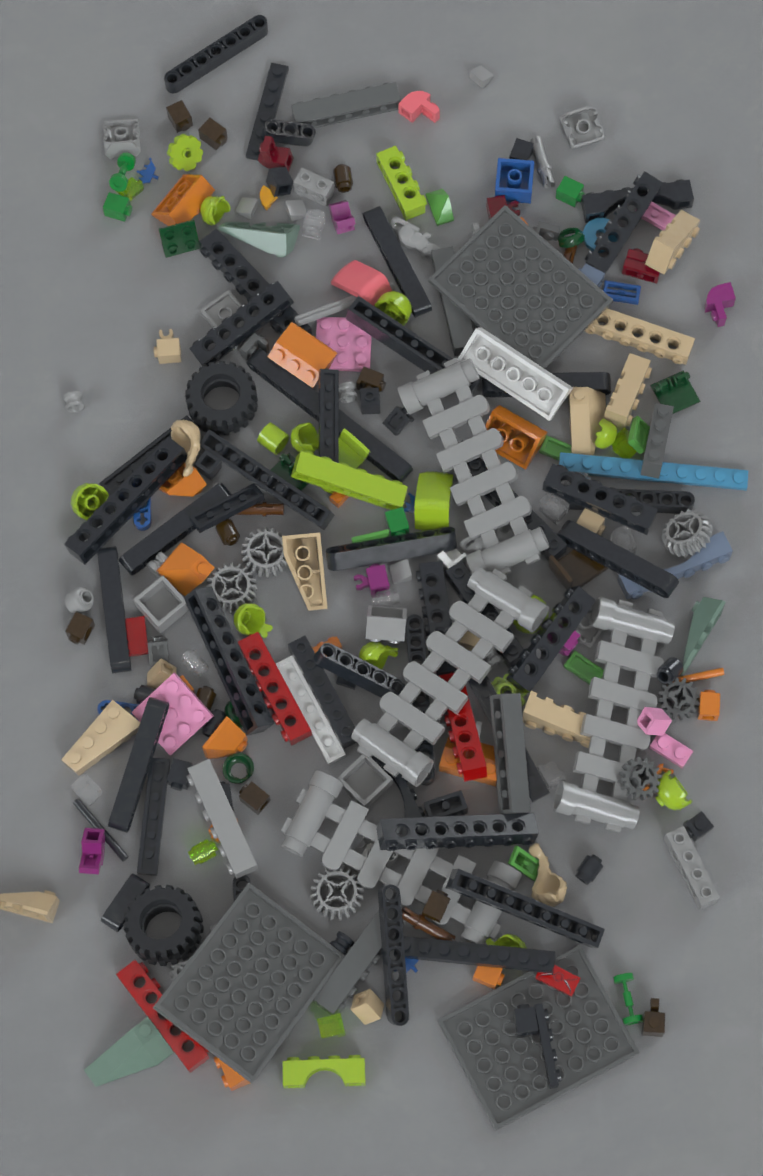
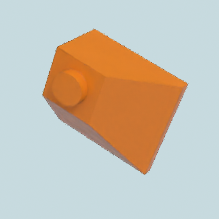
(184, 486)
(185, 569)
(225, 741)

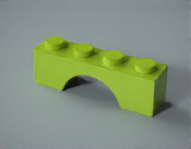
(350, 1070)

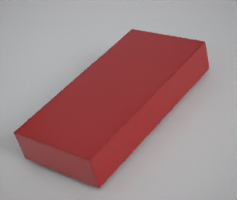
(137, 636)

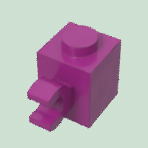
(375, 580)

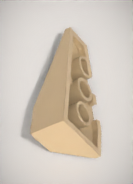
(585, 413)
(305, 562)
(31, 904)

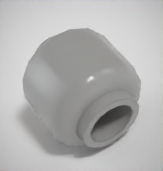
(79, 600)

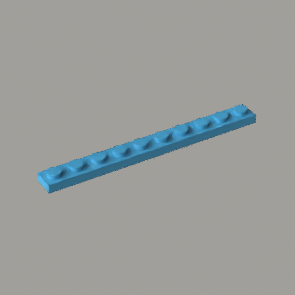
(670, 472)

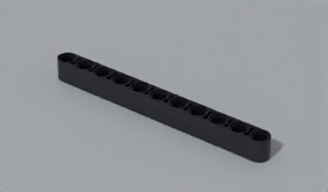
(308, 400)

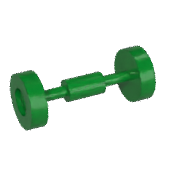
(118, 180)
(632, 1019)

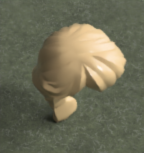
(188, 436)
(548, 887)

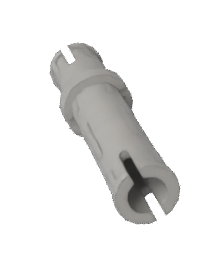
(542, 161)

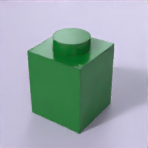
(570, 191)
(117, 207)
(397, 522)

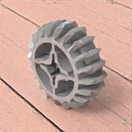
(687, 533)
(258, 552)
(239, 575)
(343, 886)

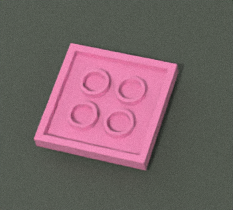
(348, 341)
(184, 716)

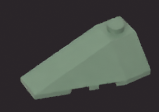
(272, 239)
(703, 620)
(133, 1052)

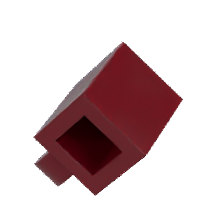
(495, 203)

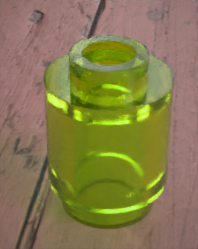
(203, 851)

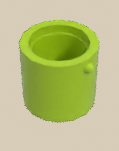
(273, 438)

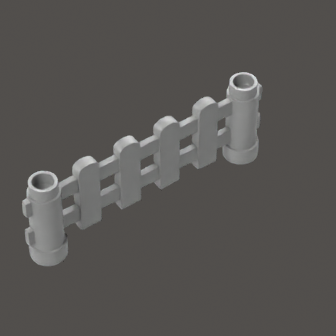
(428, 391)
(651, 628)
(402, 756)
(303, 832)

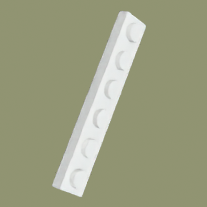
(311, 710)

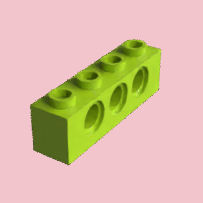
(408, 206)

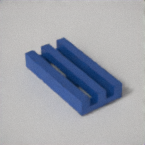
(622, 295)

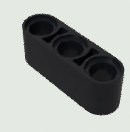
(297, 130)
(114, 914)

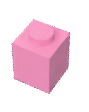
(653, 721)

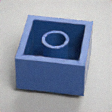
(514, 180)

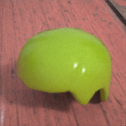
(607, 434)

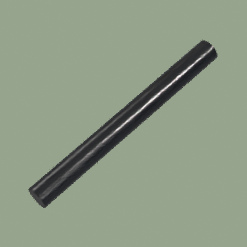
(96, 824)

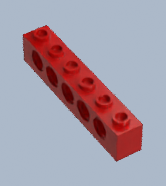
(301, 729)
(476, 766)
(128, 977)

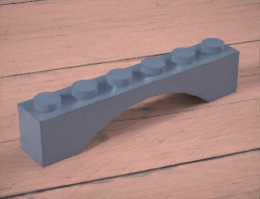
(716, 551)

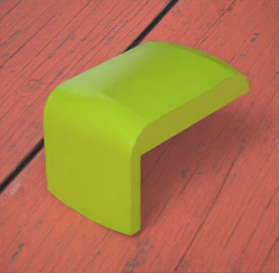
(350, 451)
(432, 500)

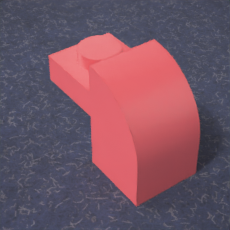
(417, 103)

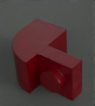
(274, 156)

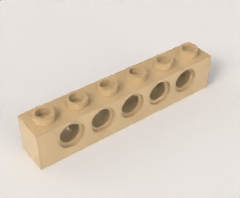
(647, 331)

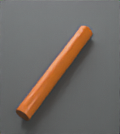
(702, 675)

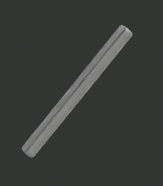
(328, 309)

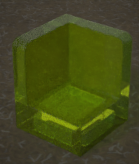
(133, 188)
(622, 446)
(331, 1026)

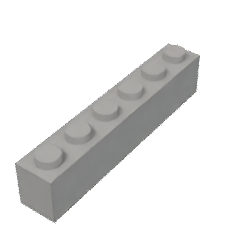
(222, 819)

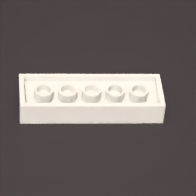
(515, 373)

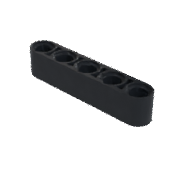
(349, 671)

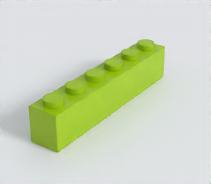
(348, 480)

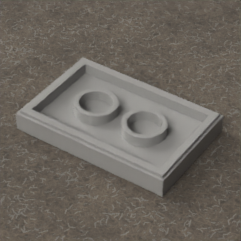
(219, 309)

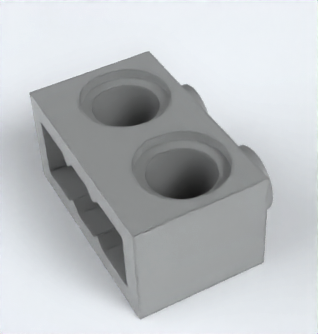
(314, 187)

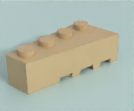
(672, 242)
(627, 391)
(554, 719)
(101, 738)

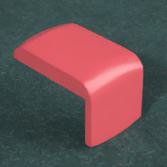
(361, 281)

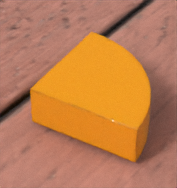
(266, 197)

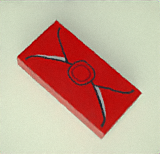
(560, 980)

